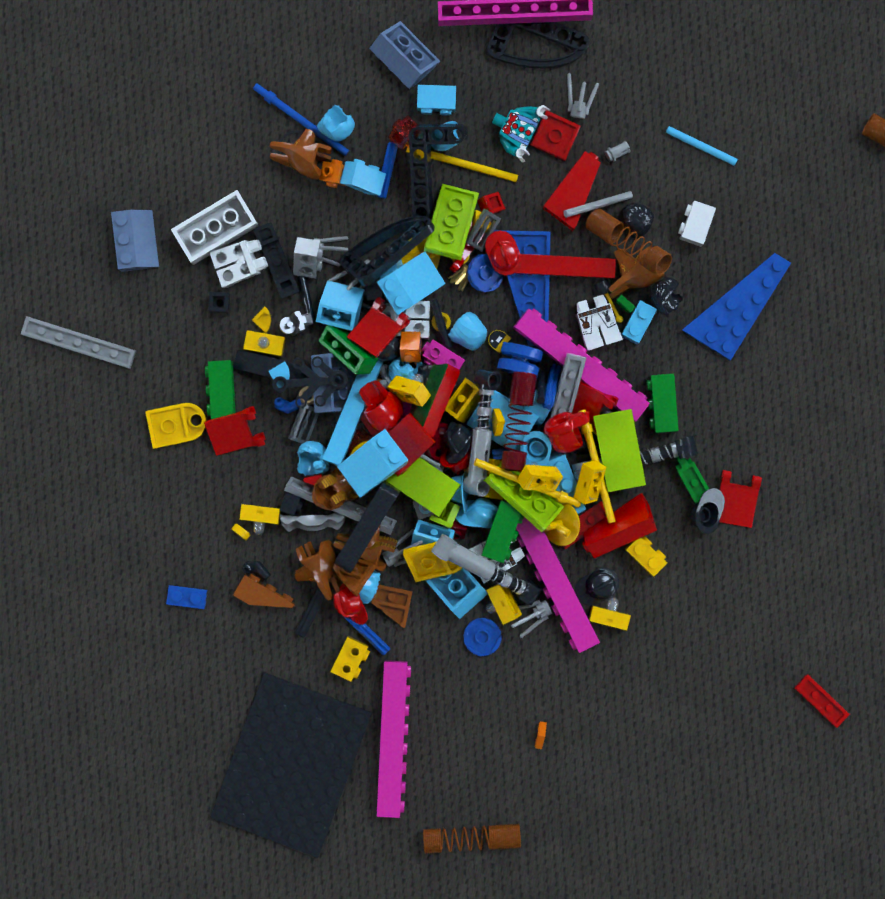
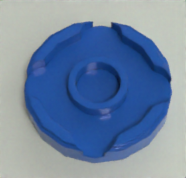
(482, 274)
(482, 631)

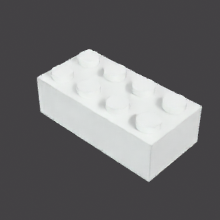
(214, 227)

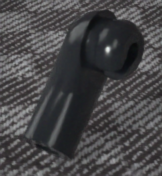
(256, 567)

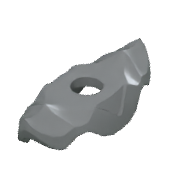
(312, 522)

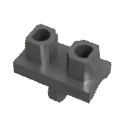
(295, 323)

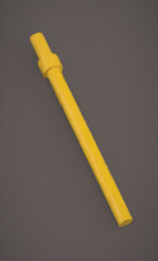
(468, 165)
(587, 431)
(560, 496)

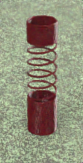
(521, 394)

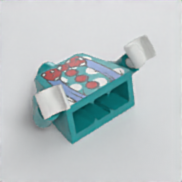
(519, 128)

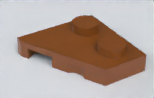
(358, 577)
(393, 602)

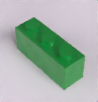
(346, 351)
(220, 388)
(662, 403)
(502, 533)

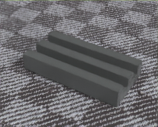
(476, 227)
(298, 420)

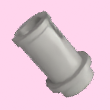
(617, 151)

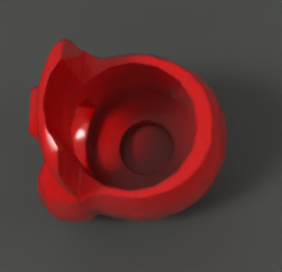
(383, 415)
(564, 431)

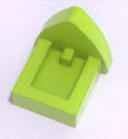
(448, 515)

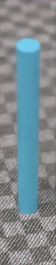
(702, 146)

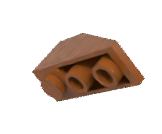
(256, 593)

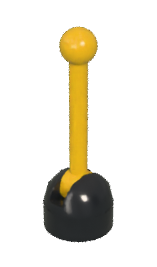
(603, 288)

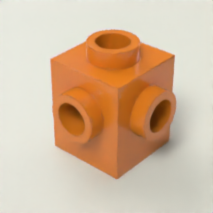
(332, 173)

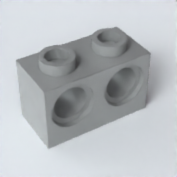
(307, 258)

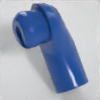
(286, 406)

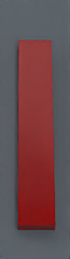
(567, 266)

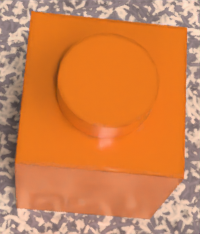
(410, 346)

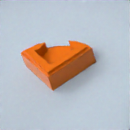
(540, 735)

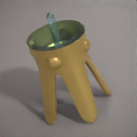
(460, 276)

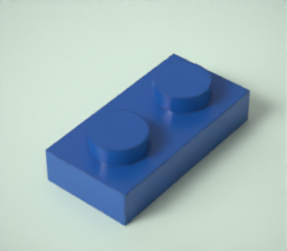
(186, 597)

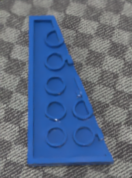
(529, 289)
(732, 316)

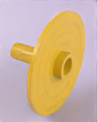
(564, 527)

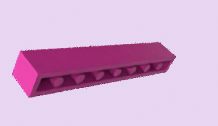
(512, 11)
(557, 345)
(557, 586)
(392, 738)

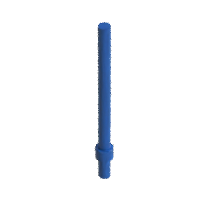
(270, 97)

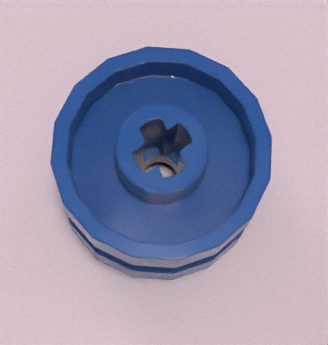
(520, 358)

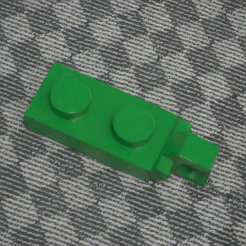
(691, 478)

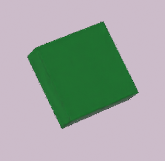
(625, 304)

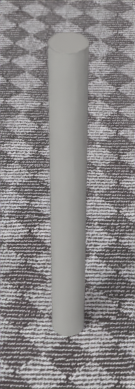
(597, 204)

